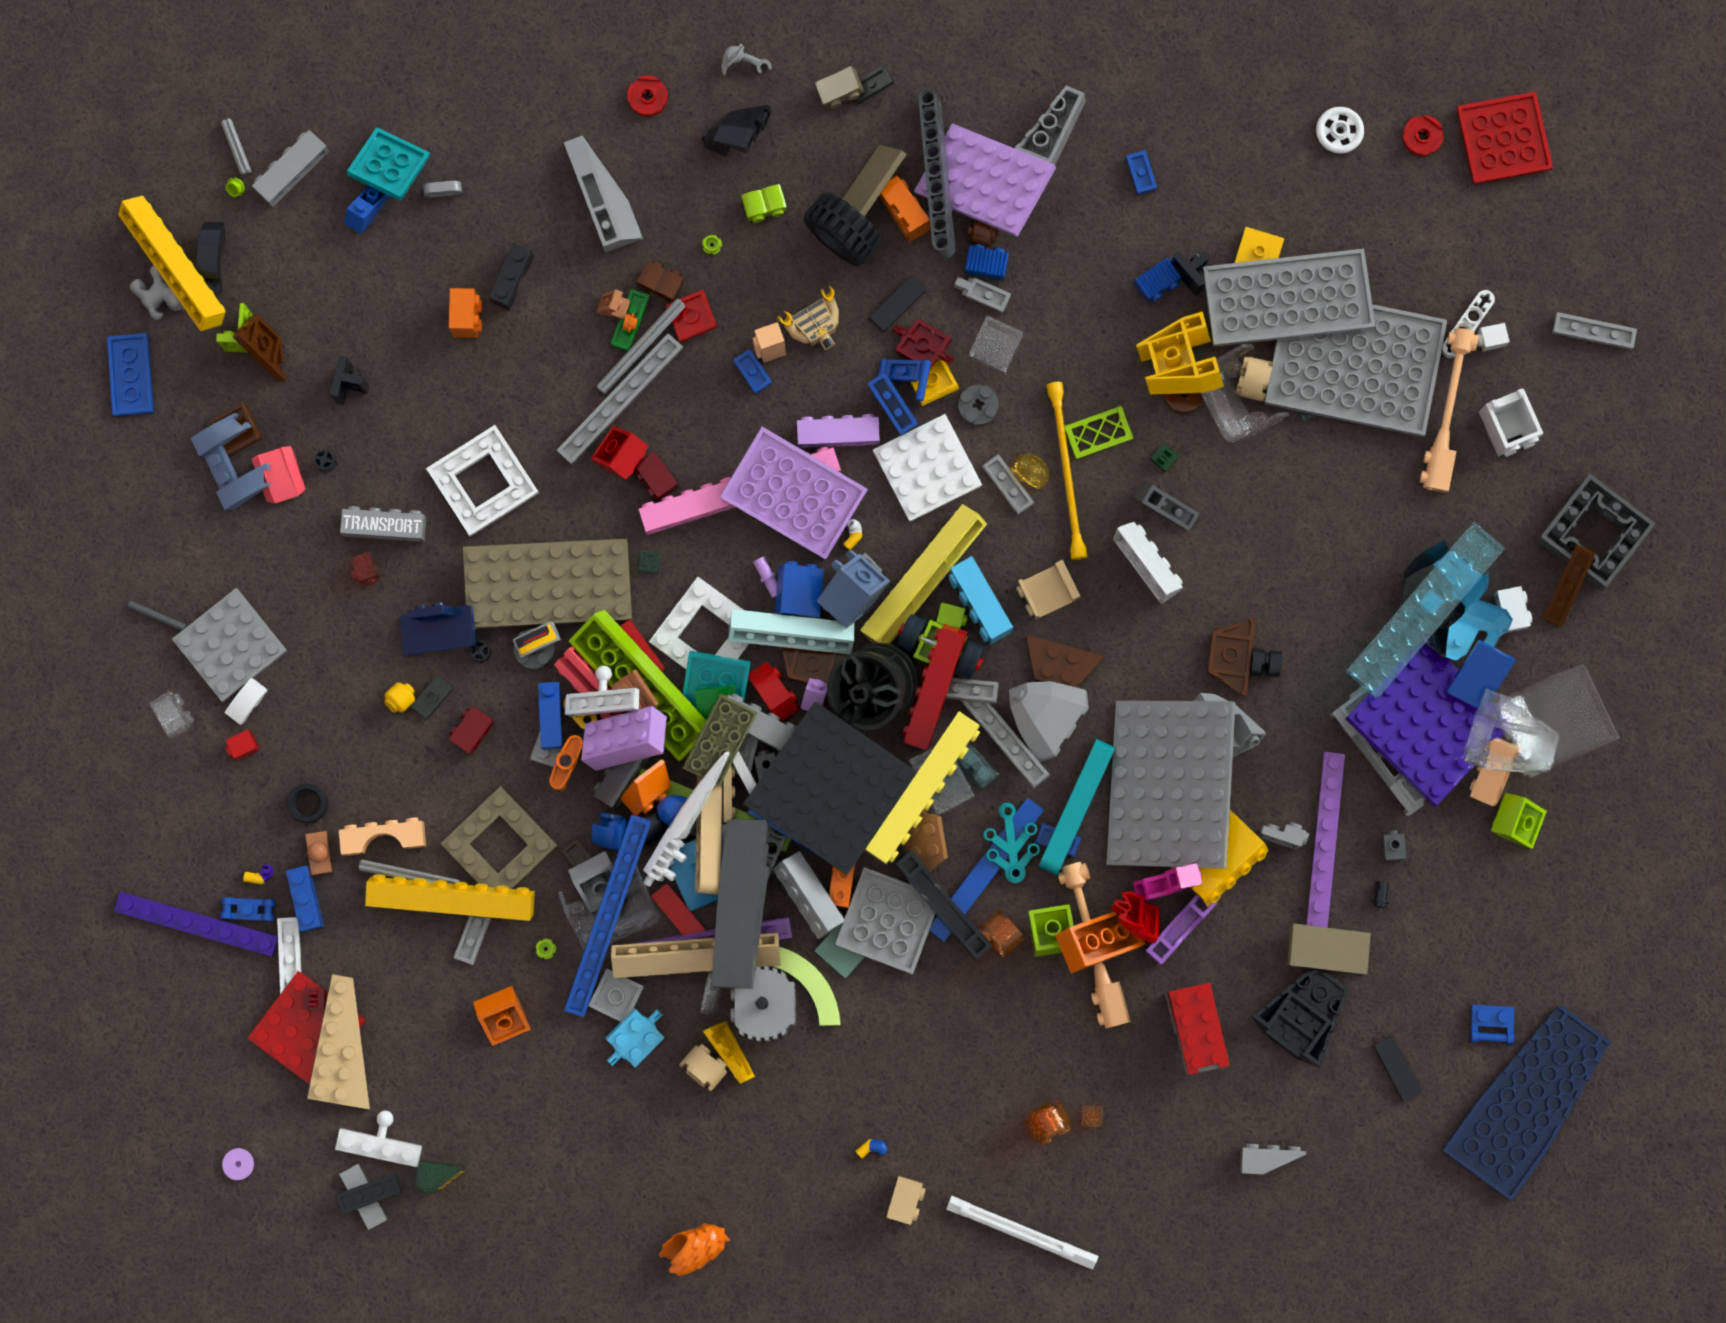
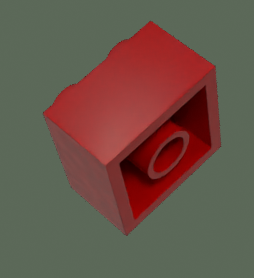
(619, 452)

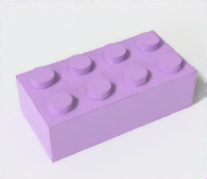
(624, 738)

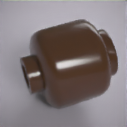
(982, 233)

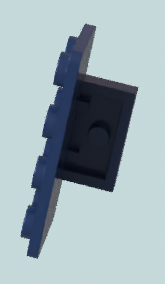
(437, 628)

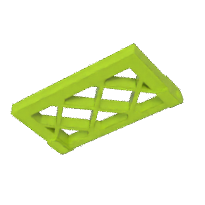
(1093, 449)

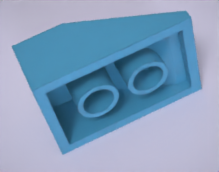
(685, 878)

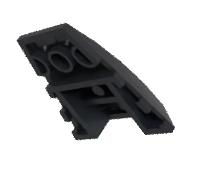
(1304, 1015)

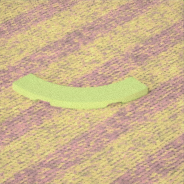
(814, 983)

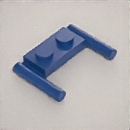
(907, 372)

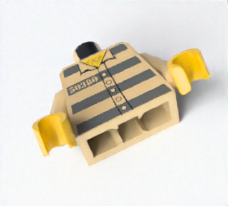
(814, 322)

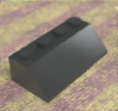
(617, 782)

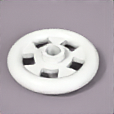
(1354, 138)

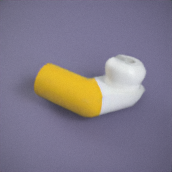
(855, 533)

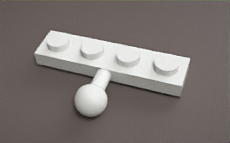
(603, 700)
(379, 1146)

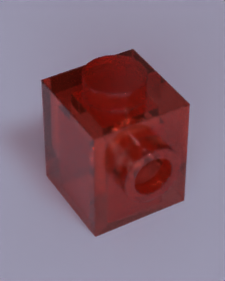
(364, 569)

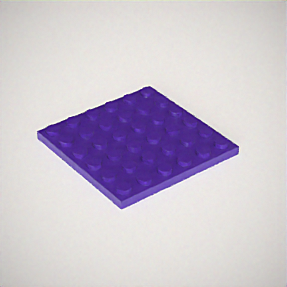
(1421, 725)

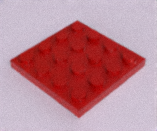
(1504, 138)
(290, 1031)

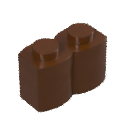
(660, 281)

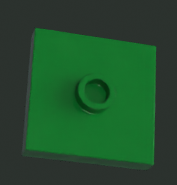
(707, 697)

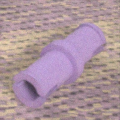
(767, 575)

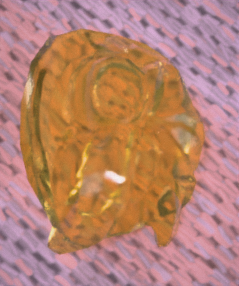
(1031, 470)

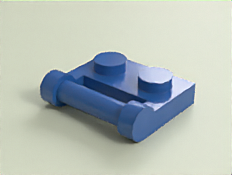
(1492, 1017)

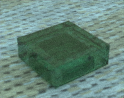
(649, 562)

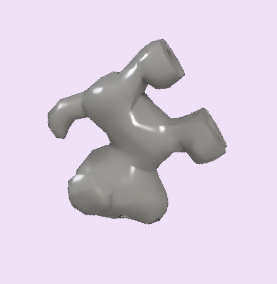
(155, 295)

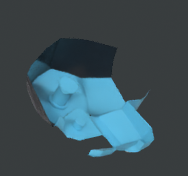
(1470, 614)

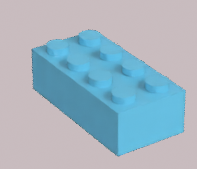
(980, 600)

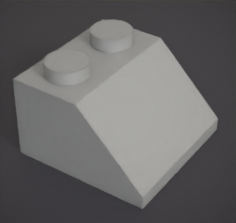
(591, 879)

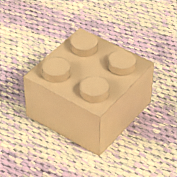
(905, 1200)

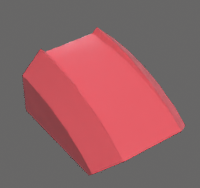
(283, 474)

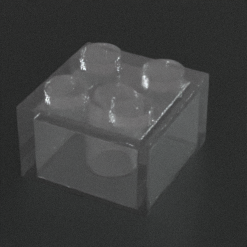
(996, 344)

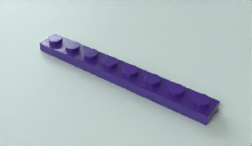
(196, 924)

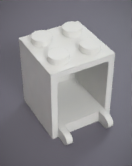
(1509, 418)

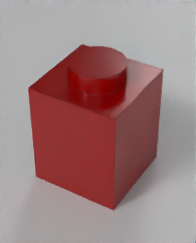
(241, 745)

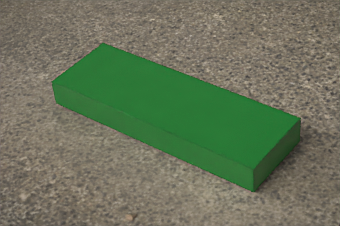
(638, 304)

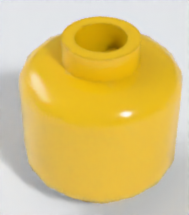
(399, 697)

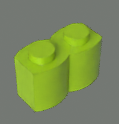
(764, 203)

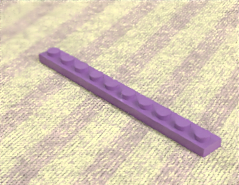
(1325, 839)

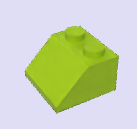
(1518, 820)
(1044, 926)

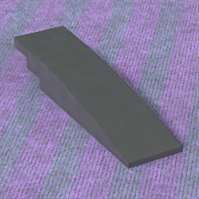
(740, 903)

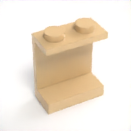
(1048, 590)

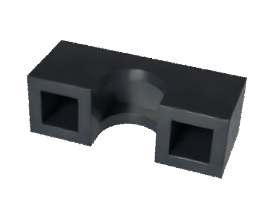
(507, 282)

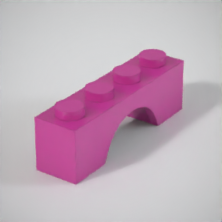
(1169, 882)

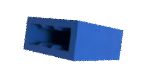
(798, 590)

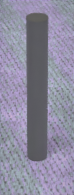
(156, 616)

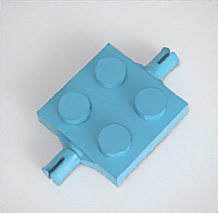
(634, 1037)

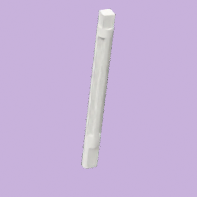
(1024, 1233)

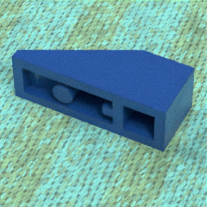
(550, 715)

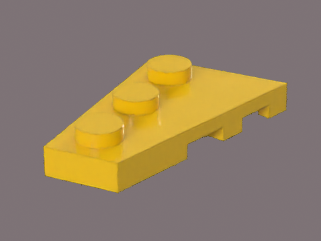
(730, 1051)

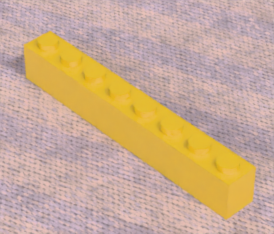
(172, 263)
(450, 898)

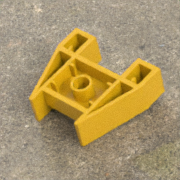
(1175, 361)

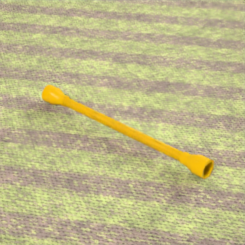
(1078, 548)

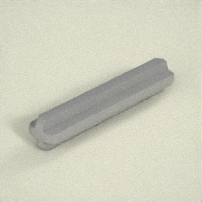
(236, 147)

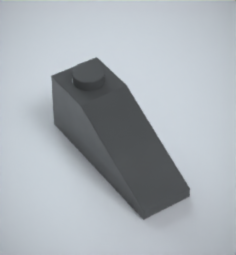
(1166, 505)

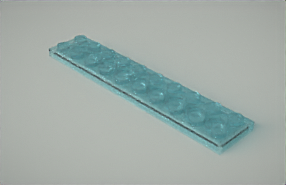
(1425, 610)

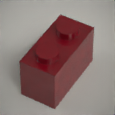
(656, 476)
(471, 730)

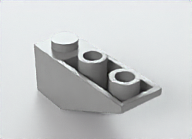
(1264, 1160)

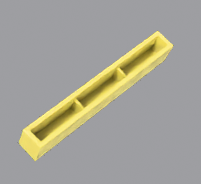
(924, 575)
(922, 788)

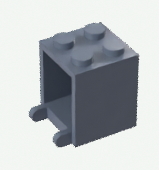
(852, 589)

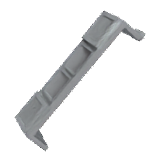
(1399, 786)

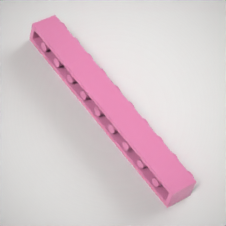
(702, 502)

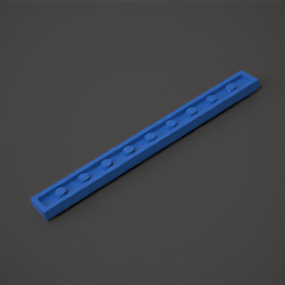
(607, 915)

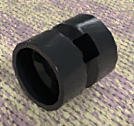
(1266, 663)

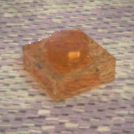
(1091, 1116)

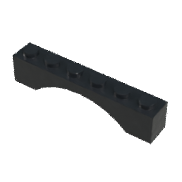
(942, 904)

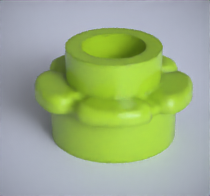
(235, 187)
(711, 239)
(540, 949)

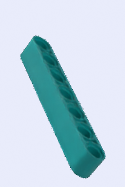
(1076, 807)

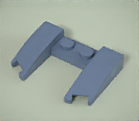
(210, 444)

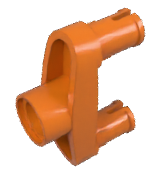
(561, 774)

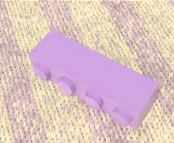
(838, 432)

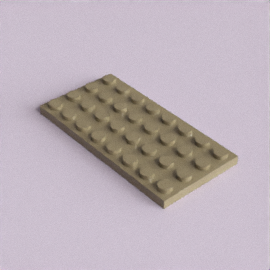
(547, 582)

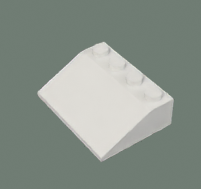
(1147, 562)

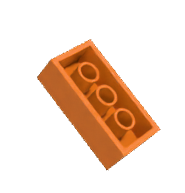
(1096, 942)

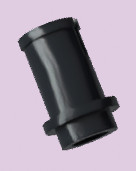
(1381, 894)

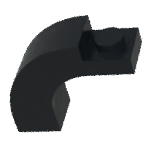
(209, 254)

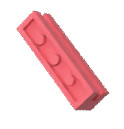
(581, 675)

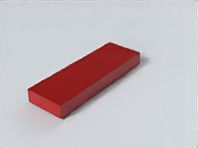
(676, 910)

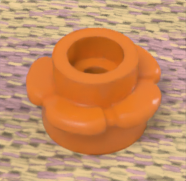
(629, 322)

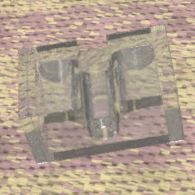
(171, 714)

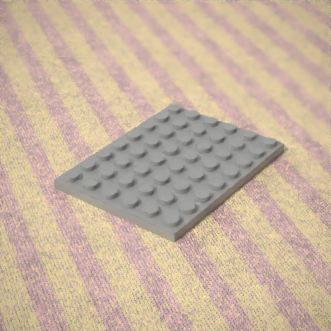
(1363, 376)
(1171, 784)

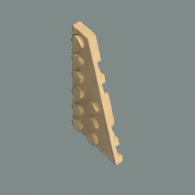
(339, 1059)

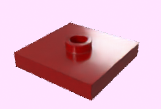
(694, 318)

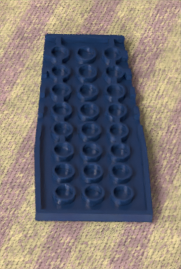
(1527, 1103)

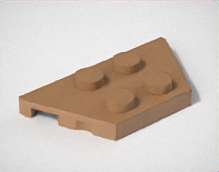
(928, 841)

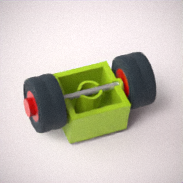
(911, 634)

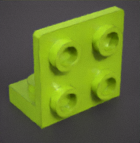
(226, 339)

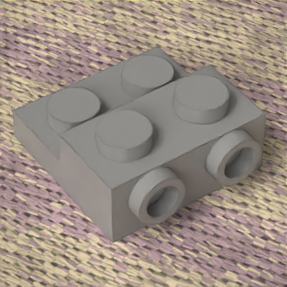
(1289, 835)

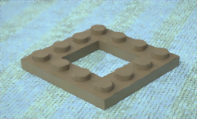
(498, 805)

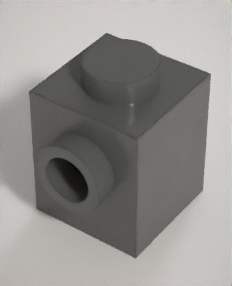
(1393, 846)

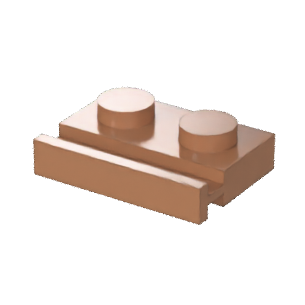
(634, 680)

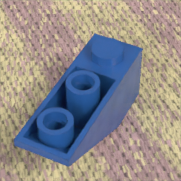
(364, 209)

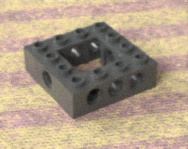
(1612, 507)

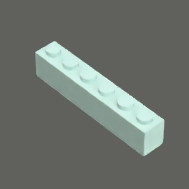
(790, 631)

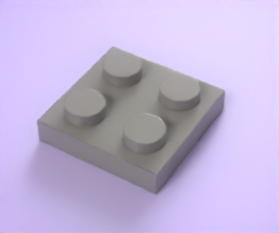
(615, 996)

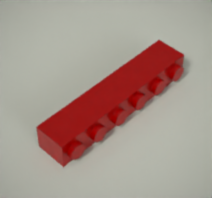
(935, 686)

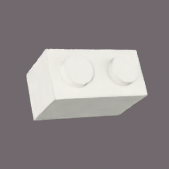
(1515, 602)

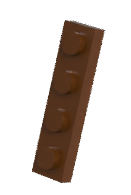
(1569, 585)

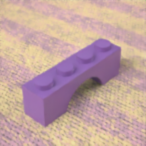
(1178, 929)

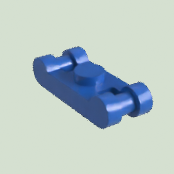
(247, 909)

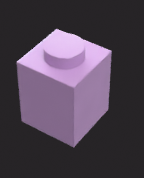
(815, 691)

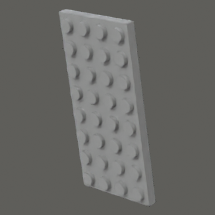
(1288, 297)

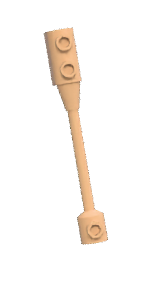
(1439, 458)
(1107, 994)

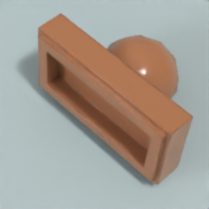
(319, 853)

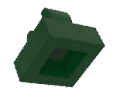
(1164, 457)

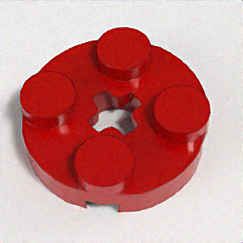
(656, 89)
(1414, 143)

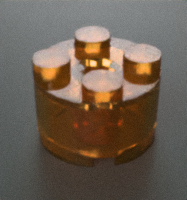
(1001, 932)
(1047, 1122)

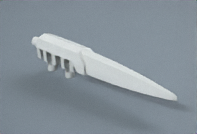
(680, 827)

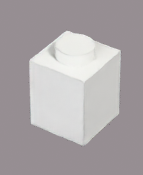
(1493, 337)

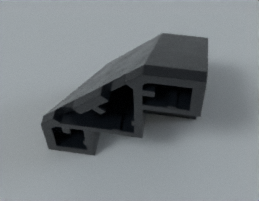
(736, 130)

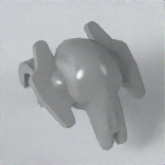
(736, 53)

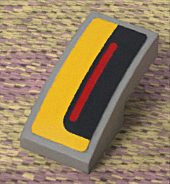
(536, 639)

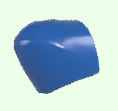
(669, 807)
(610, 831)

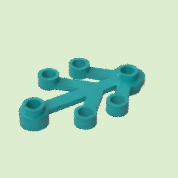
(1011, 847)

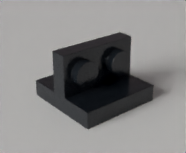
(1191, 270)
(345, 380)

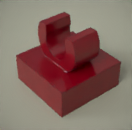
(313, 998)

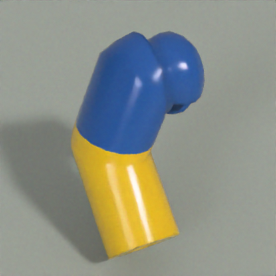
(872, 1146)

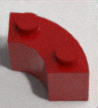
(773, 692)

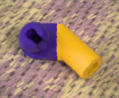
(259, 877)

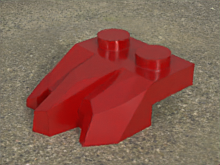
(1138, 916)

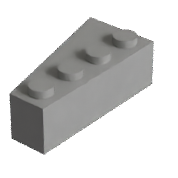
(1054, 127)

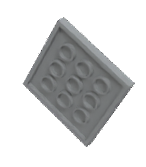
(229, 645)
(886, 922)

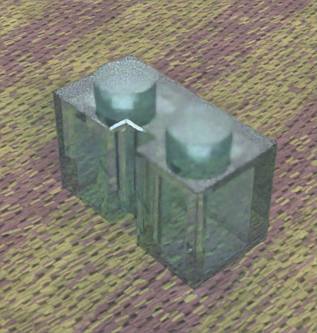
(982, 770)

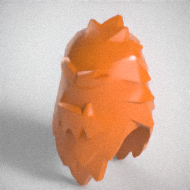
(694, 1248)

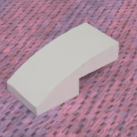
(245, 701)

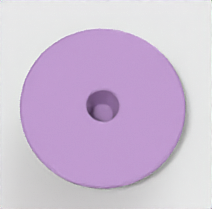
(238, 1164)

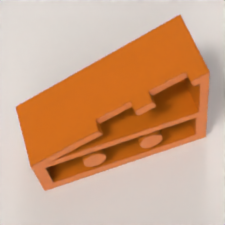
(905, 209)

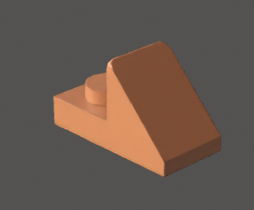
(613, 304)

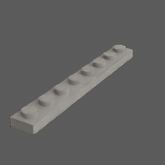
(620, 399)

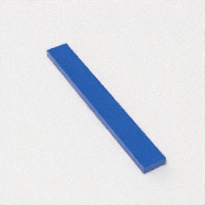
(986, 869)

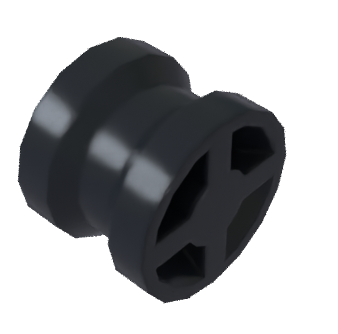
(322, 457)
(478, 650)

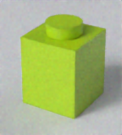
(952, 616)

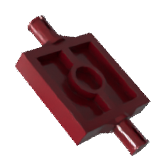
(923, 343)

